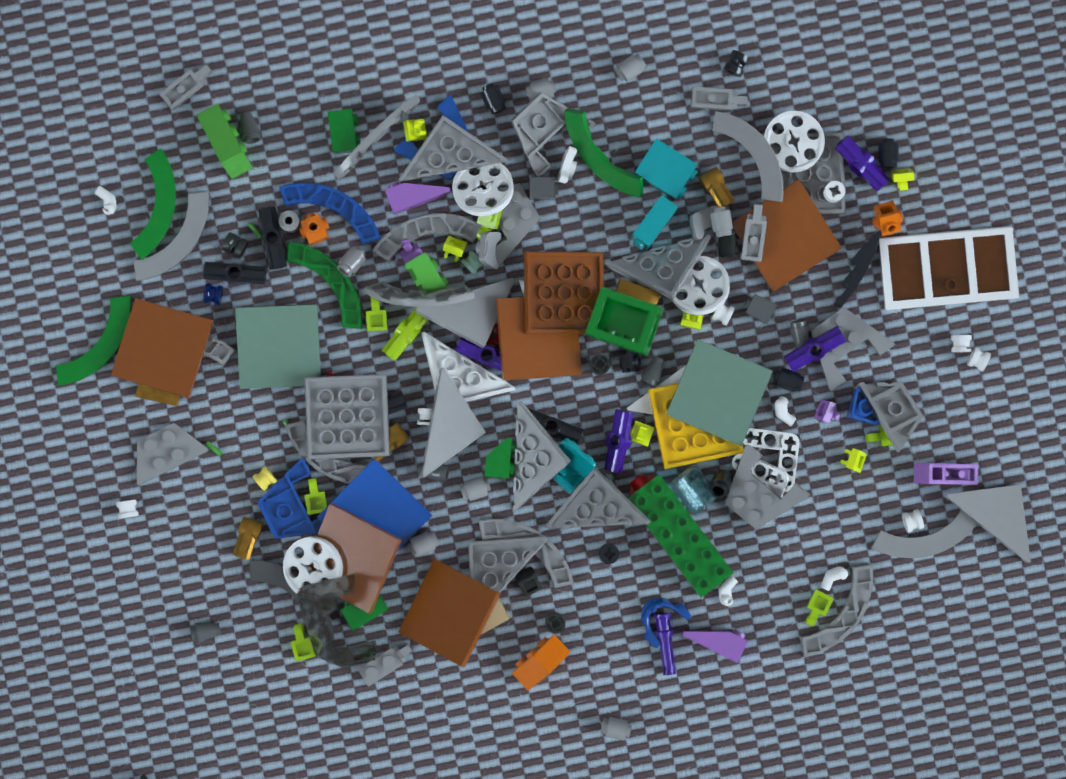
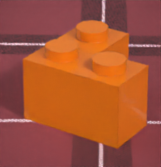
(540, 661)

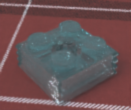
(693, 489)

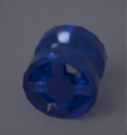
(213, 294)

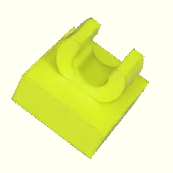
(415, 130)
(901, 176)
(455, 247)
(691, 321)
(641, 433)
(855, 460)

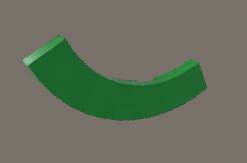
(596, 159)
(164, 205)
(340, 284)
(105, 347)

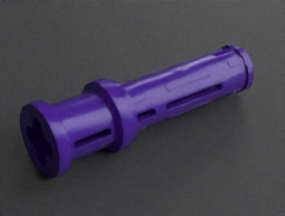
(664, 633)

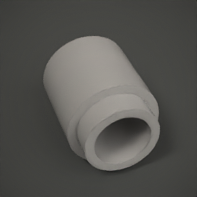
(630, 68)
(542, 86)
(721, 222)
(294, 226)
(351, 261)
(475, 488)
(423, 543)
(615, 728)

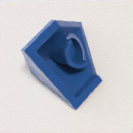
(860, 410)

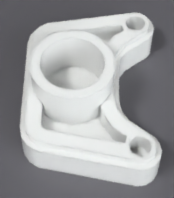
(568, 165)

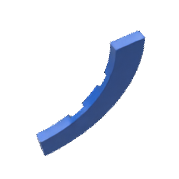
(335, 200)

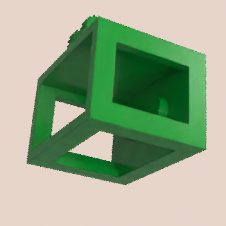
(624, 321)

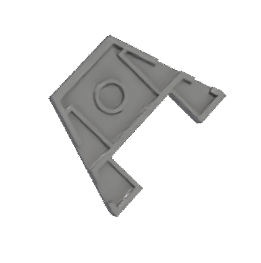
(538, 124)
(515, 220)
(855, 332)
(754, 499)

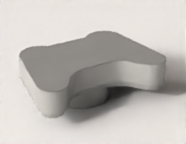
(700, 221)
(486, 249)

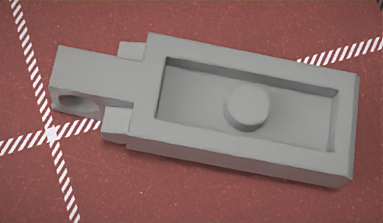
(185, 86)
(716, 98)
(754, 235)
(384, 664)

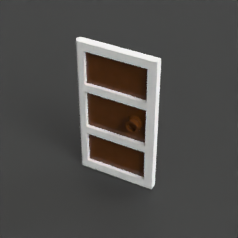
(948, 268)

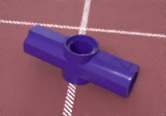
(862, 163)
(474, 351)
(803, 355)
(621, 431)

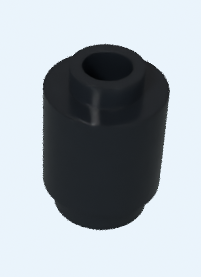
(493, 98)
(888, 153)
(788, 379)
(721, 483)

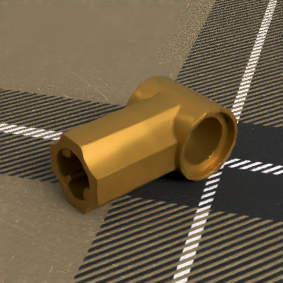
(714, 184)
(397, 438)
(248, 534)

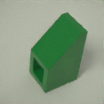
(499, 459)

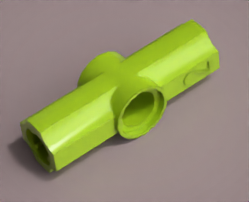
(404, 335)

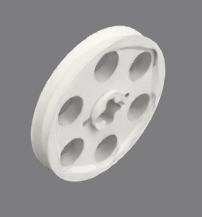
(798, 133)
(480, 195)
(709, 284)
(309, 558)

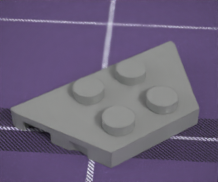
(893, 410)
(165, 451)

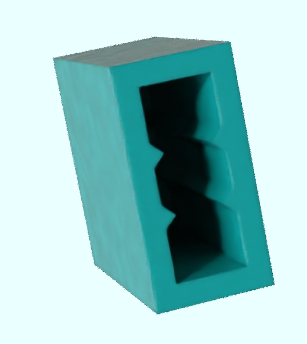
(666, 170)
(653, 223)

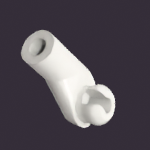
(108, 199)

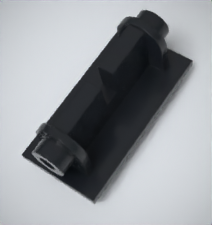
(629, 361)

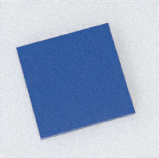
(383, 502)

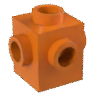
(889, 222)
(318, 235)

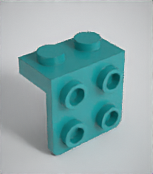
(577, 469)

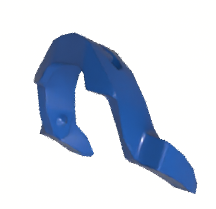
(651, 607)

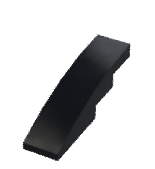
(860, 263)

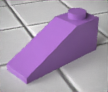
(408, 196)
(946, 473)
(720, 641)

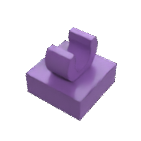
(410, 251)
(826, 412)

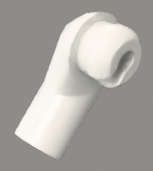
(782, 411)
(833, 575)
(725, 591)

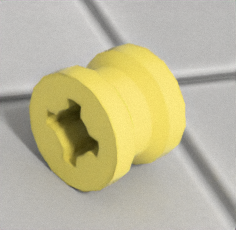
(264, 478)

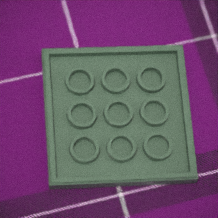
(277, 345)
(719, 392)

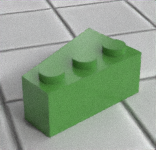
(224, 140)
(425, 275)

